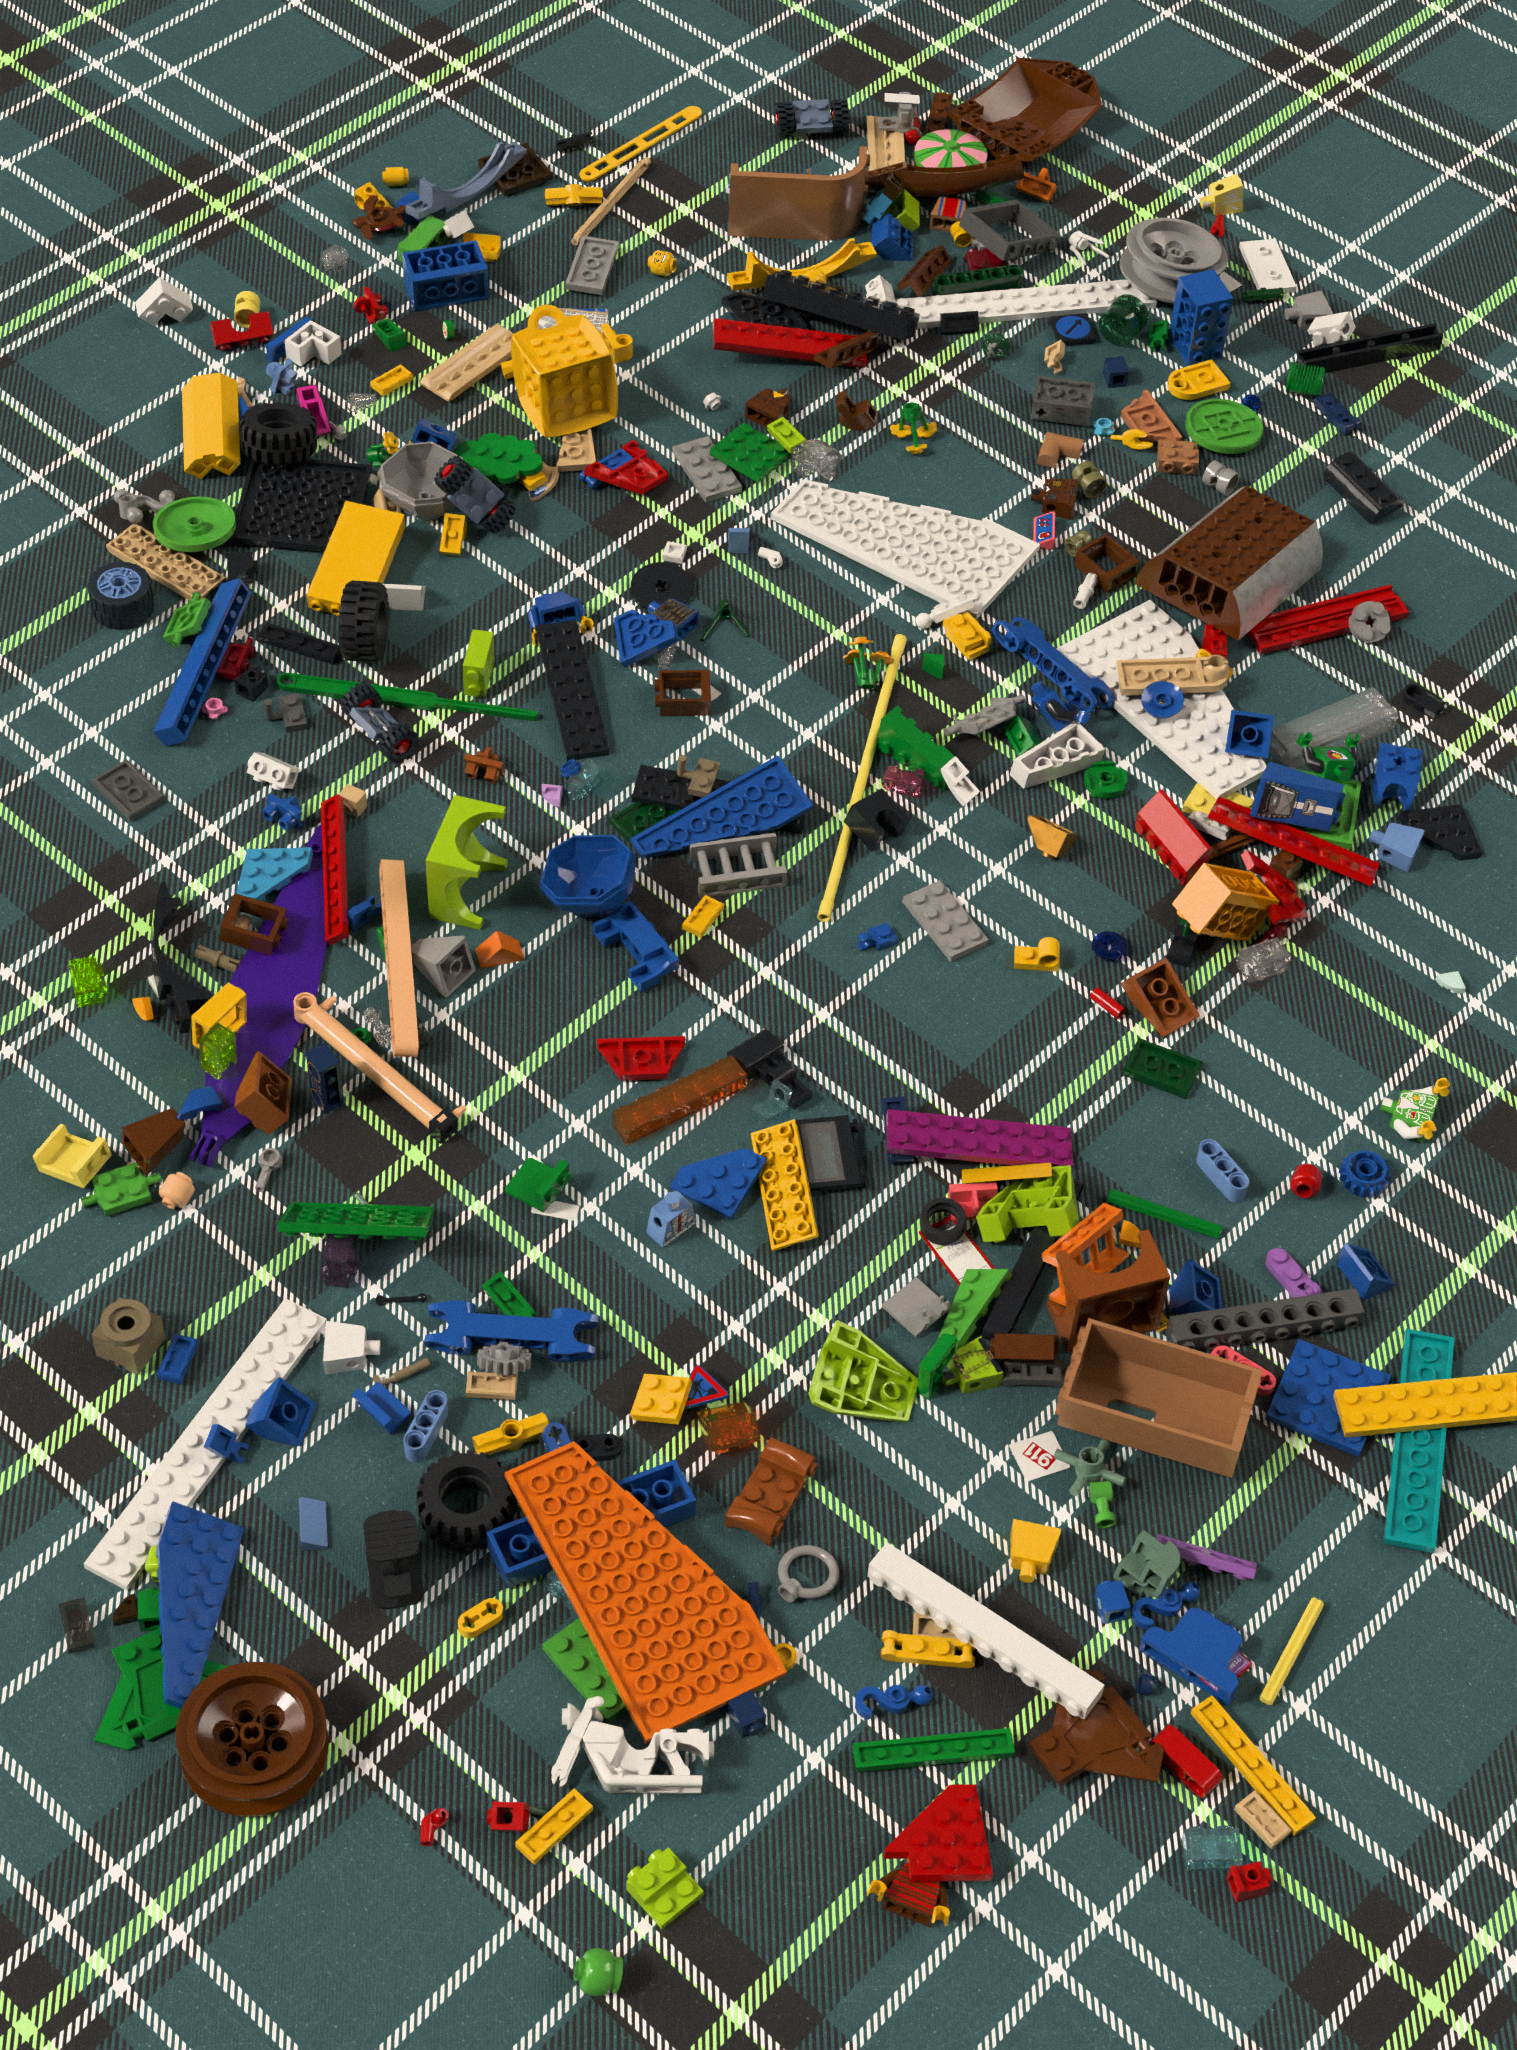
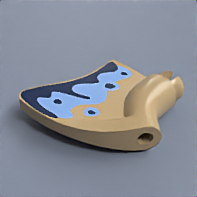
(552, 477)

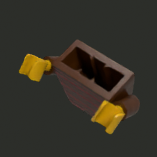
(913, 1900)

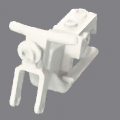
(620, 1765)

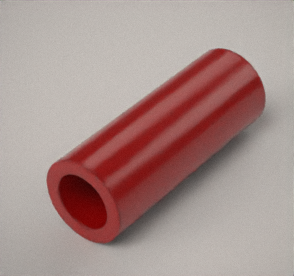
(1107, 1003)

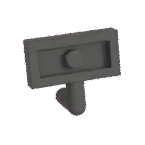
(290, 712)

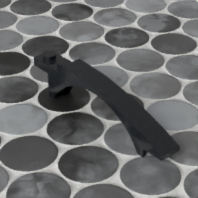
(178, 993)

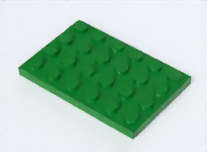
(356, 1219)

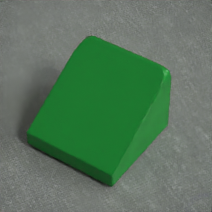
(933, 664)

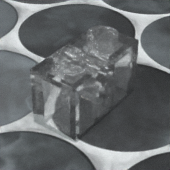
(1263, 960)

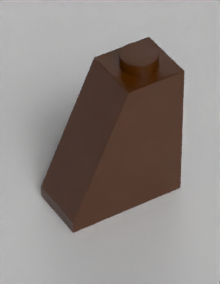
(153, 1138)
(1025, 1346)

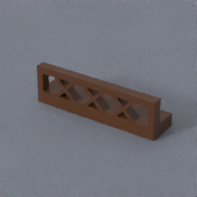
(925, 270)
(848, 350)

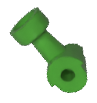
(1102, 1495)

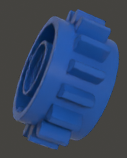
(1364, 1173)

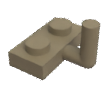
(702, 779)

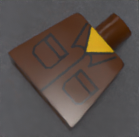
(767, 406)

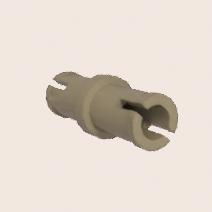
(217, 958)

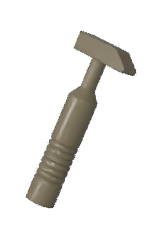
(405, 1372)

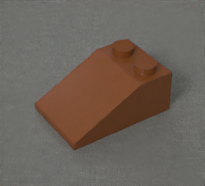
(1161, 997)
(264, 1094)

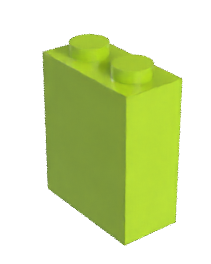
(478, 663)

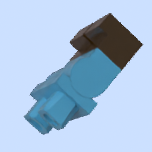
(877, 205)

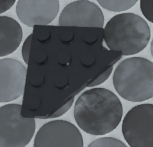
(761, 310)

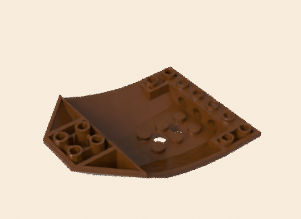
(1039, 99)

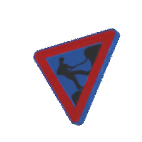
(704, 1389)

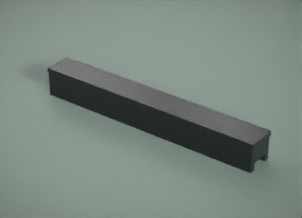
(1371, 349)

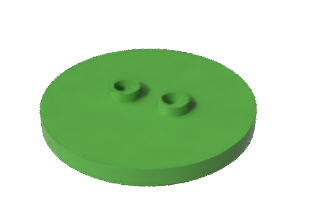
(1224, 426)

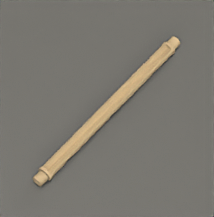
(611, 200)

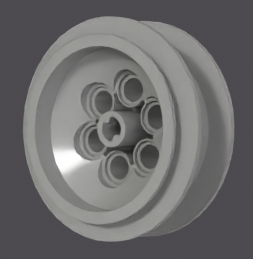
(1165, 250)

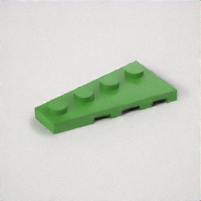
(972, 1300)

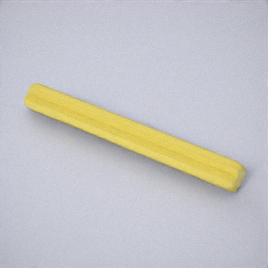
(1291, 1651)

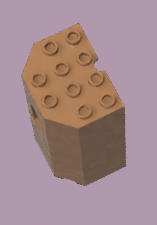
(1196, 1396)

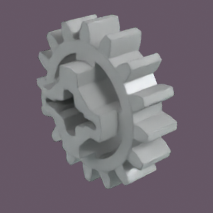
(504, 1359)

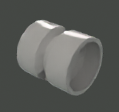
(1218, 476)

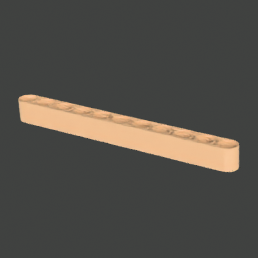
(398, 958)

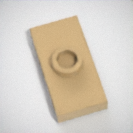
(491, 1385)
(1263, 1819)

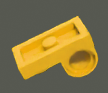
(619, 345)
(453, 534)
(1042, 958)

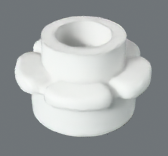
(712, 401)

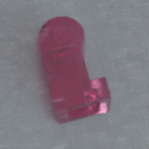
(903, 781)

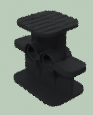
(393, 1559)

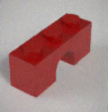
(225, 335)

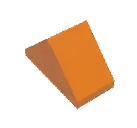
(499, 950)

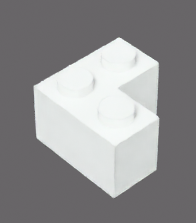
(163, 299)
(312, 342)

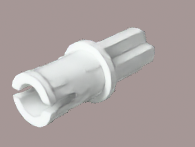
(1085, 591)

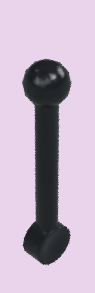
(381, 1300)

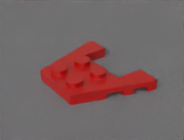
(635, 475)
(1290, 907)

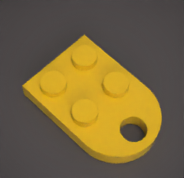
(1197, 381)

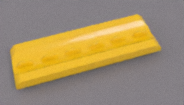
(785, 1186)

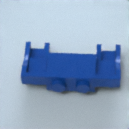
(641, 941)

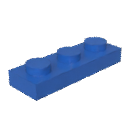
(276, 348)

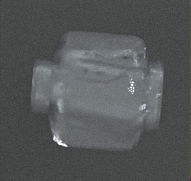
(334, 258)

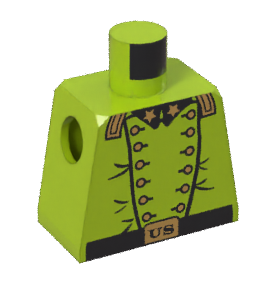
(973, 1368)

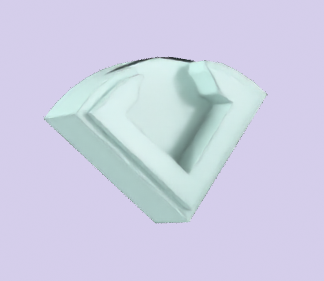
(1451, 981)

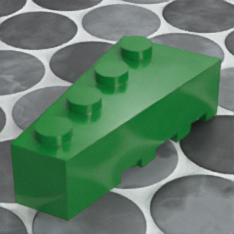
(912, 747)

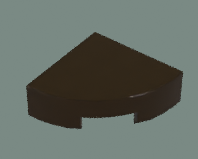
(126, 1611)

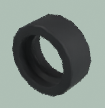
(942, 1205)

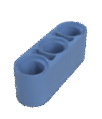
(1222, 1170)
(426, 1435)

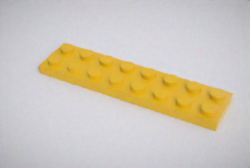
(1427, 1404)

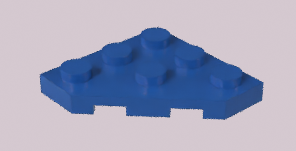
(642, 635)
(720, 1181)

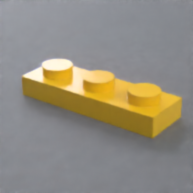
(554, 1826)

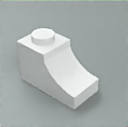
(457, 225)

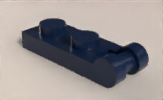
(1337, 414)

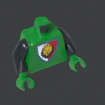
(1331, 762)

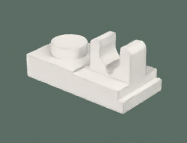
(1203, 823)

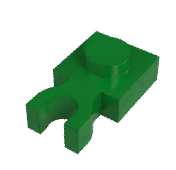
(1158, 333)

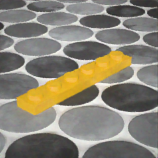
(1252, 1764)

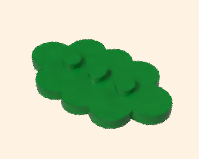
(501, 457)

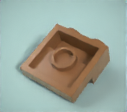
(1177, 457)

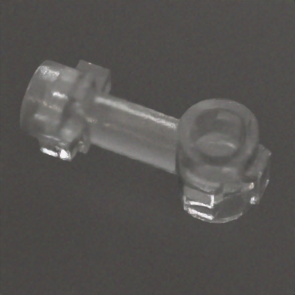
(383, 1033)

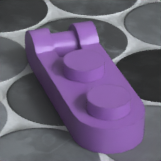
(1290, 1274)

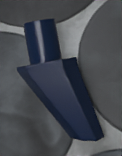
(754, 1598)

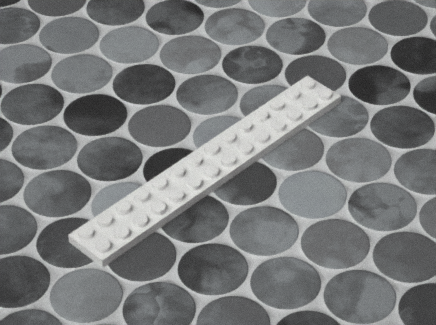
(1025, 302)
(190, 1466)

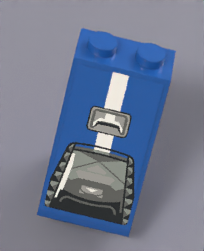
(1297, 798)

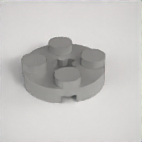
(1380, 624)

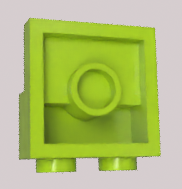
(663, 1887)

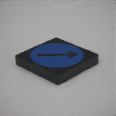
(1073, 329)

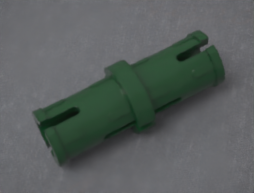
(1263, 295)

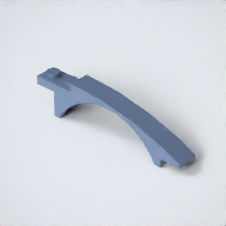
(433, 199)

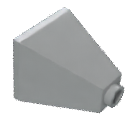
(443, 961)

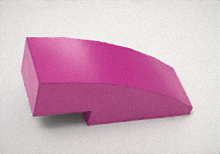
(309, 398)

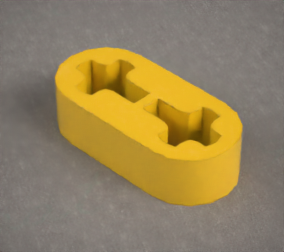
(480, 1618)

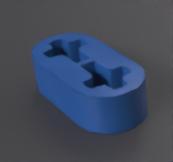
(551, 1443)

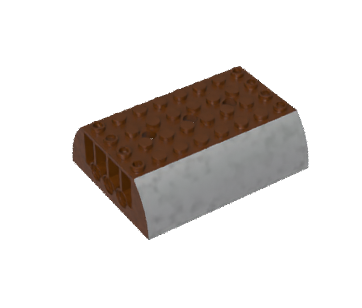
(1235, 580)

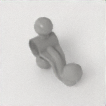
(133, 505)

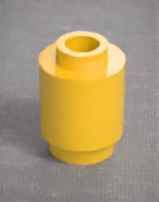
(395, 176)

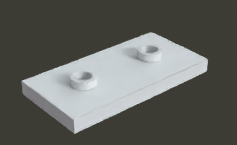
(1267, 265)

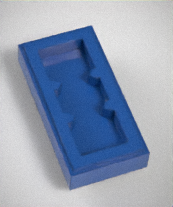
(177, 1359)

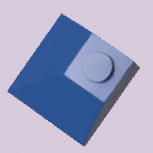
(1249, 733)
(1194, 1290)
(281, 1414)

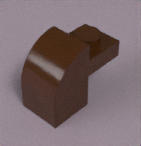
(855, 416)

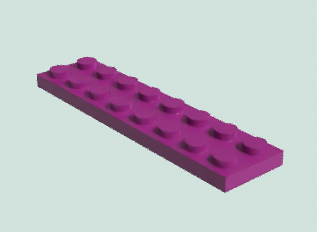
(977, 1139)

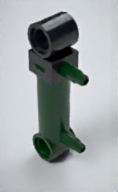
(1182, 944)

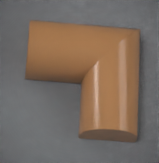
(1057, 445)

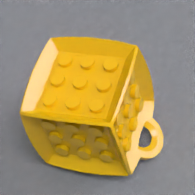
(564, 374)

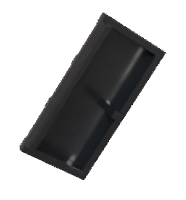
(1362, 487)

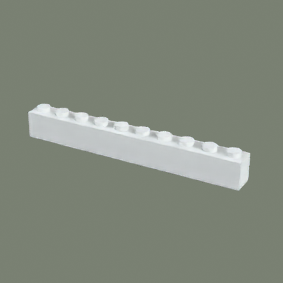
(985, 1631)

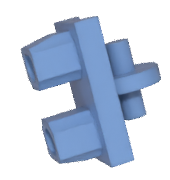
(282, 376)

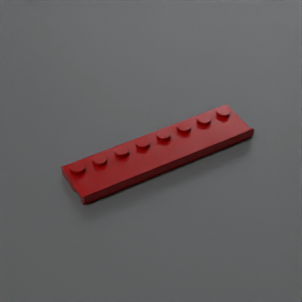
(777, 341)
(1320, 620)
(1295, 841)

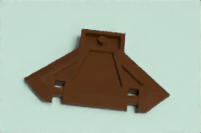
(1100, 1742)

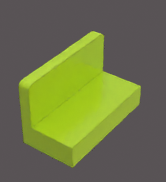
(785, 434)

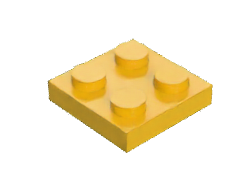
(661, 1399)

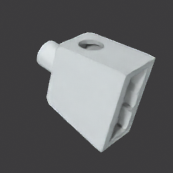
(347, 1347)

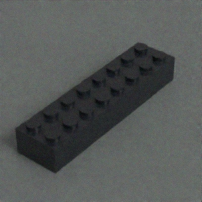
(841, 305)

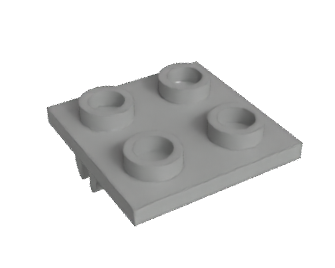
(916, 1307)

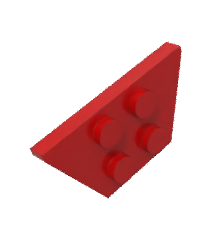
(641, 1057)

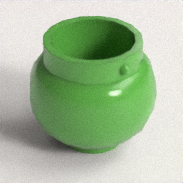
(599, 1972)

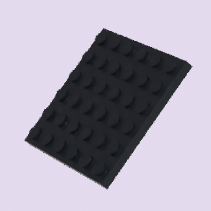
(297, 502)

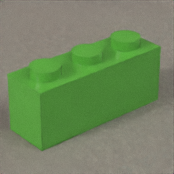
(426, 235)

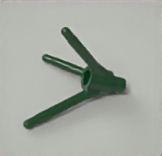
(725, 611)

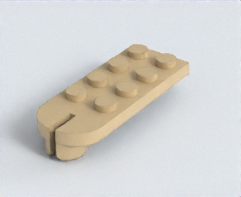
(1188, 674)

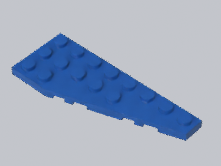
(744, 807)
(193, 1576)

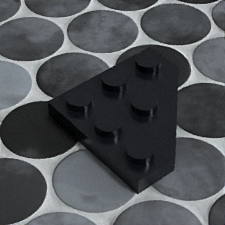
(1445, 829)

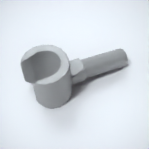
(339, 431)

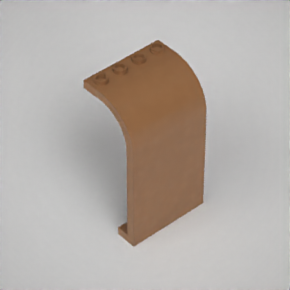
(798, 203)

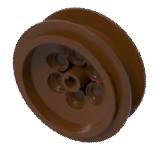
(267, 1696)

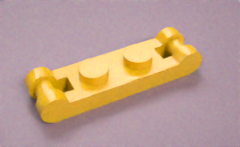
(926, 1650)

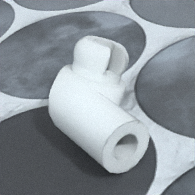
(773, 557)

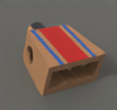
(946, 213)

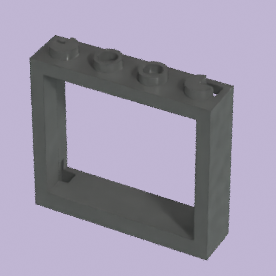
(976, 223)

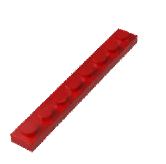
(334, 869)

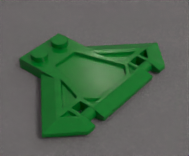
(140, 1694)

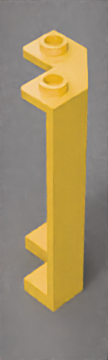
(210, 424)

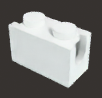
(1331, 328)

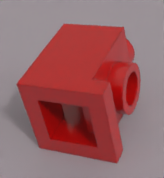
(498, 1812)
(1245, 1888)

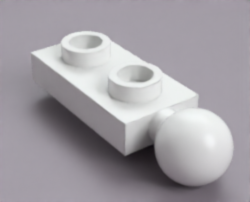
(942, 611)

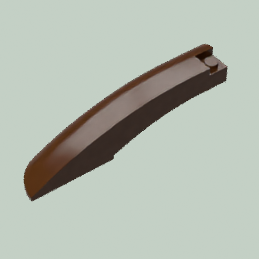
(949, 180)

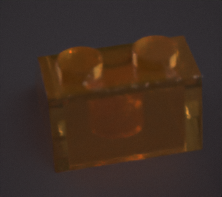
(728, 1427)

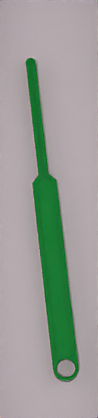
(397, 696)

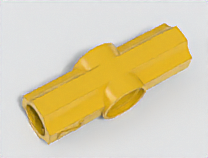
(497, 1439)

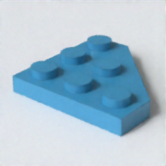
(271, 869)

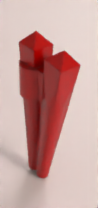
(1218, 226)

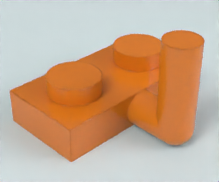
(1037, 187)

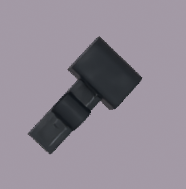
(762, 1057)

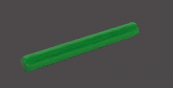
(1164, 1213)

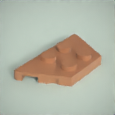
(1149, 417)

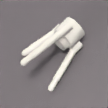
(1080, 242)

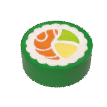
(448, 329)

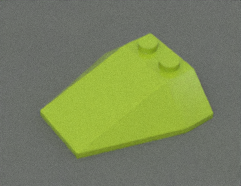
(861, 1378)

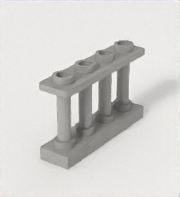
(738, 881)

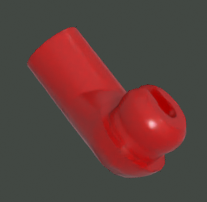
(430, 1824)

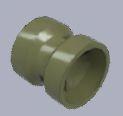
(1073, 543)

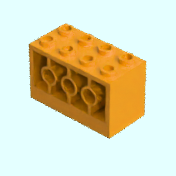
(1224, 902)

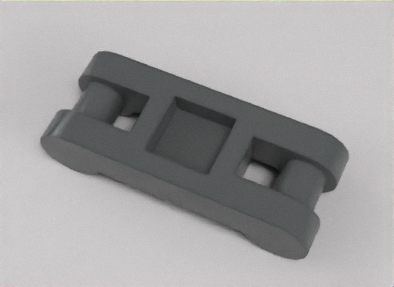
(1033, 1372)

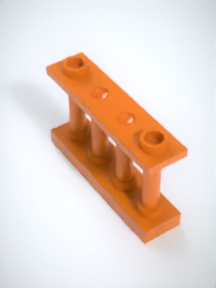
(1084, 1236)

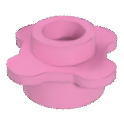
(214, 708)

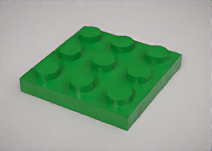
(750, 452)

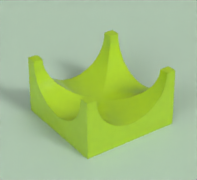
(457, 857)

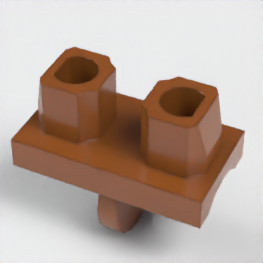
(484, 762)

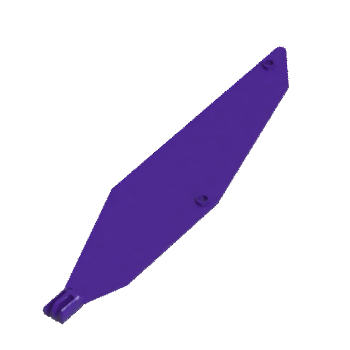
(270, 992)

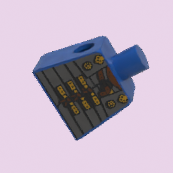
(680, 614)

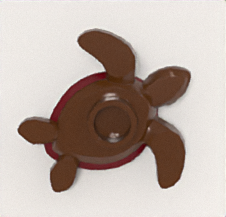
(378, 218)

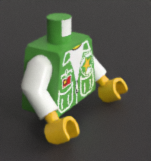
(1415, 1110)

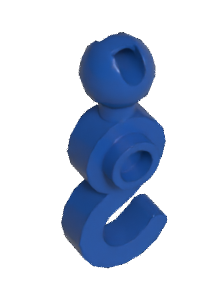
(1166, 1604)
(895, 1699)

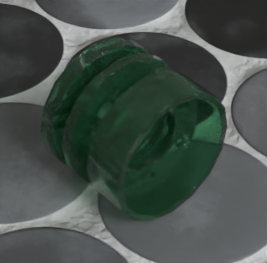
(1123, 320)

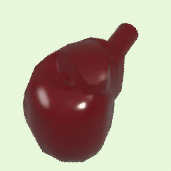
(1274, 931)

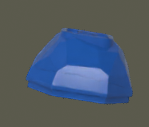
(589, 875)

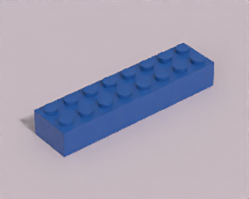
(658, 1489)

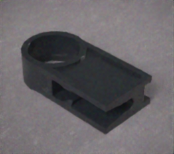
(1427, 702)

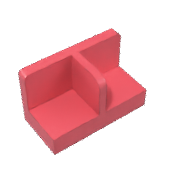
(972, 1196)

